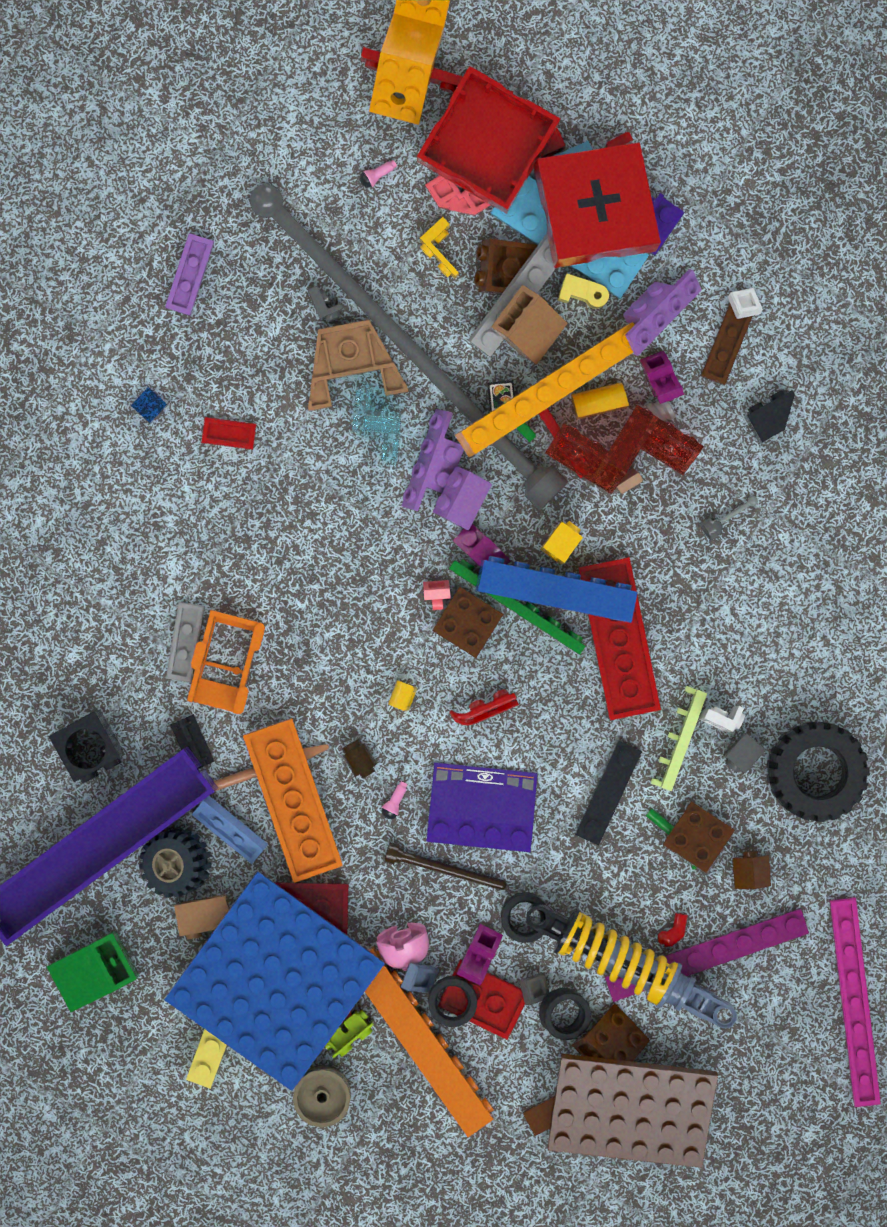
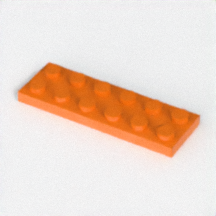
(292, 800)

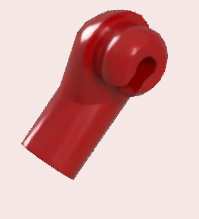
(676, 933)

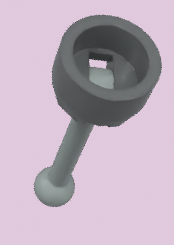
(713, 527)

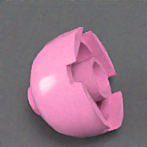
(403, 946)

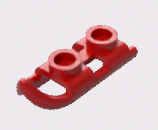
(479, 710)

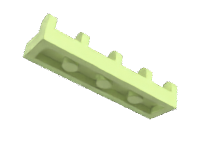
(682, 739)

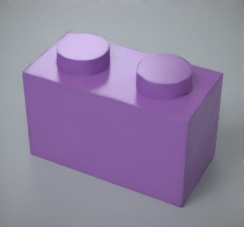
(462, 498)

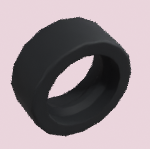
(505, 917)
(460, 1019)
(582, 1021)

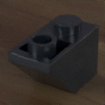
(771, 418)

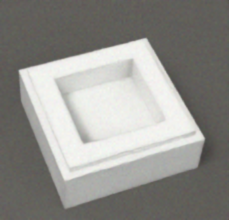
(745, 303)

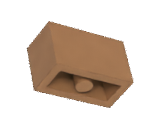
(200, 915)

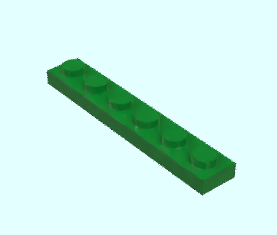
(526, 611)

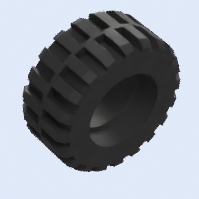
(849, 787)

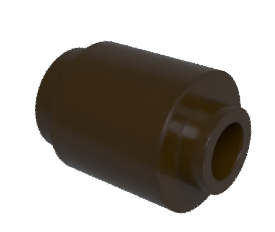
(359, 758)

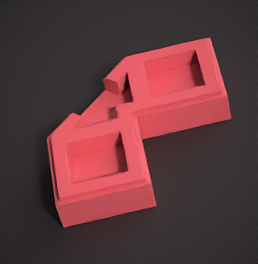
(449, 197)

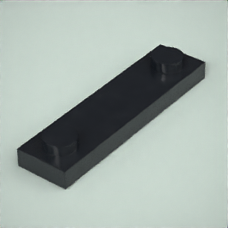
(608, 792)

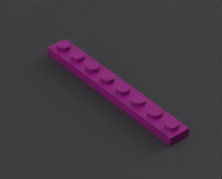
(727, 947)

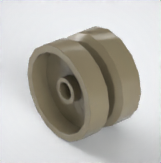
(322, 1111)

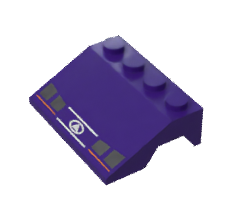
(482, 807)

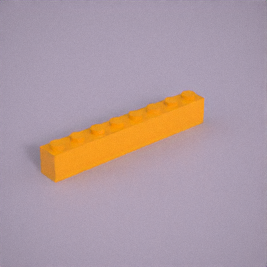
(545, 392)

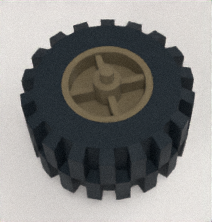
(175, 863)

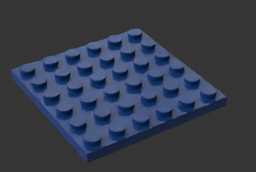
(274, 981)

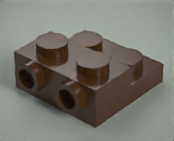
(500, 263)

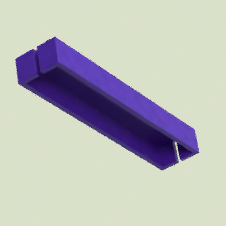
(101, 843)

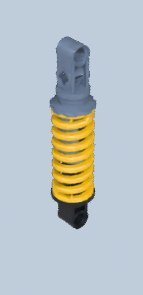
(629, 964)

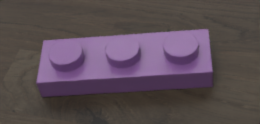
(189, 274)

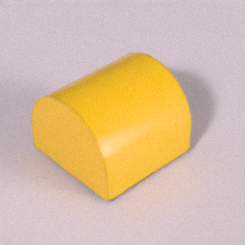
(402, 696)

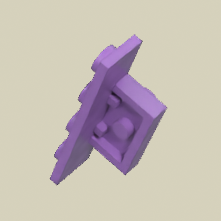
(658, 308)
(435, 461)

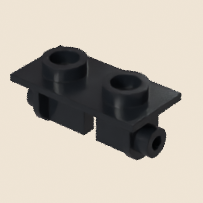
(189, 734)

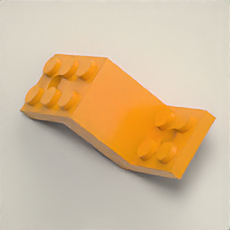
(408, 58)

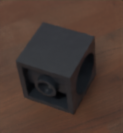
(64, 741)

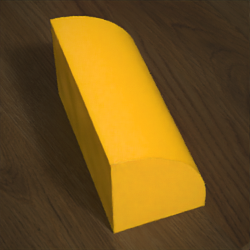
(599, 400)

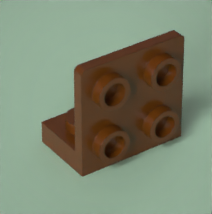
(612, 1037)

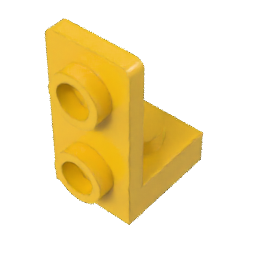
(438, 233)

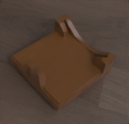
(467, 622)
(698, 837)

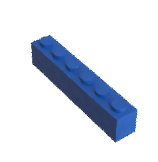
(556, 591)

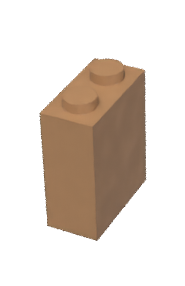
(529, 324)

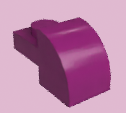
(661, 377)
(478, 546)
(479, 954)

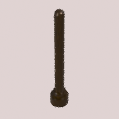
(396, 855)

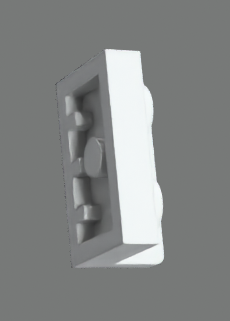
(718, 718)

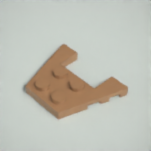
(348, 352)

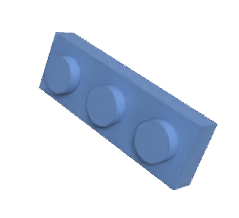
(229, 829)

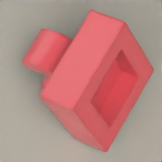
(436, 592)

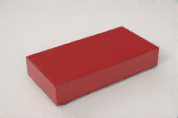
(229, 433)

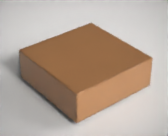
(629, 481)

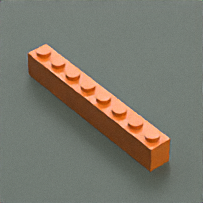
(428, 1050)

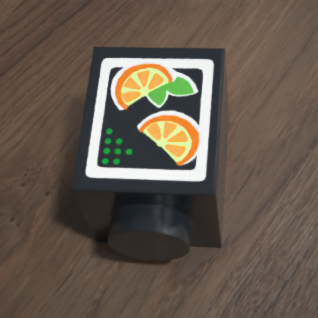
(499, 393)

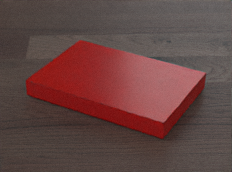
(497, 1003)

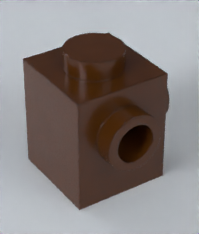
(751, 871)

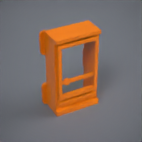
(215, 693)

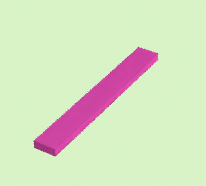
(854, 1002)

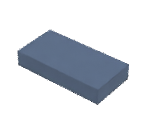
(420, 977)

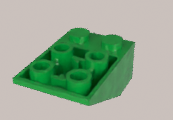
(93, 971)

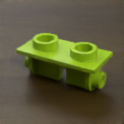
(357, 1028)

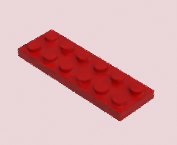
(622, 649)

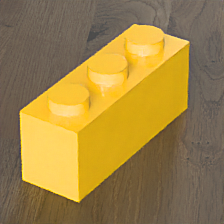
(562, 542)

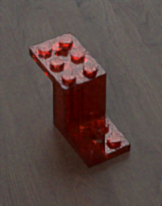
(638, 433)

